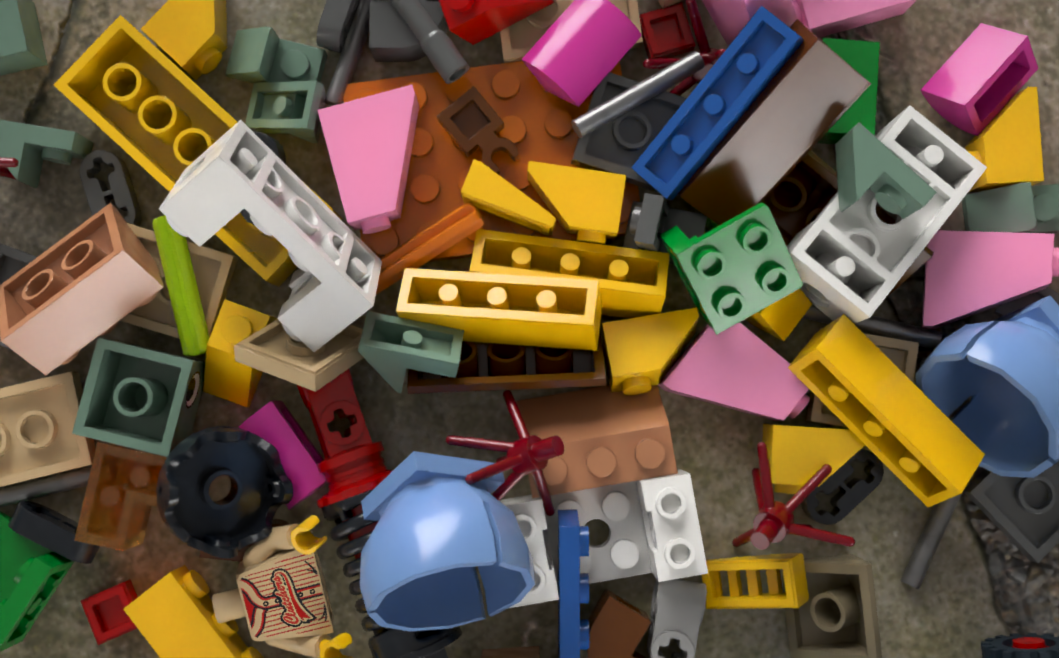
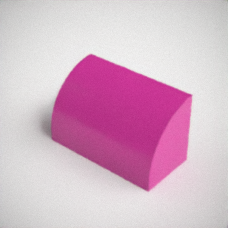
(581, 49)
(981, 77)
(295, 450)

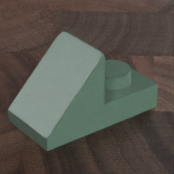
(264, 57)
(287, 108)
(34, 143)
(868, 164)
(1013, 209)
(400, 343)

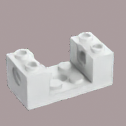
(854, 257)
(335, 266)
(649, 525)

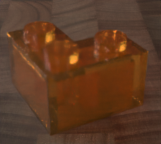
(119, 496)

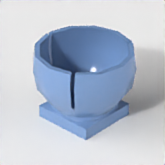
(1013, 385)
(431, 537)

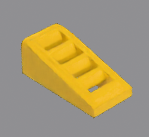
(502, 199)
(794, 581)

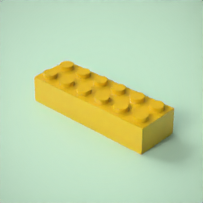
(162, 125)

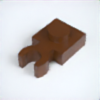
(474, 126)

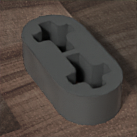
(335, 24)
(120, 183)

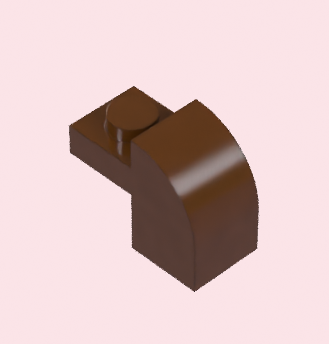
(616, 628)

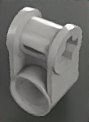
(676, 615)

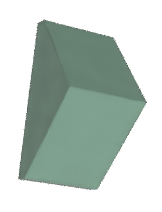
(20, 37)

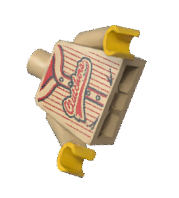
(285, 594)

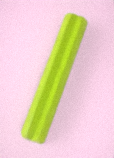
(182, 288)

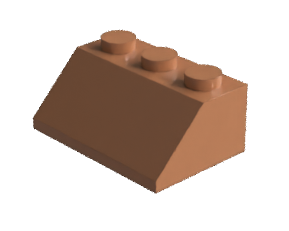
(76, 291)
(604, 437)

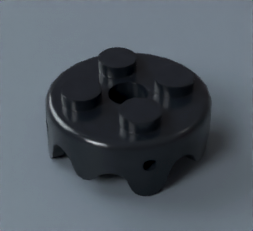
(248, 509)

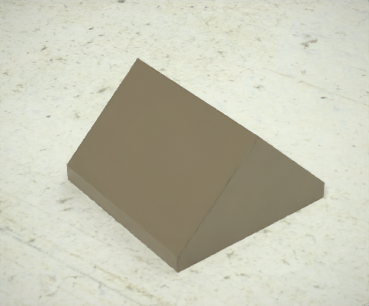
(840, 611)

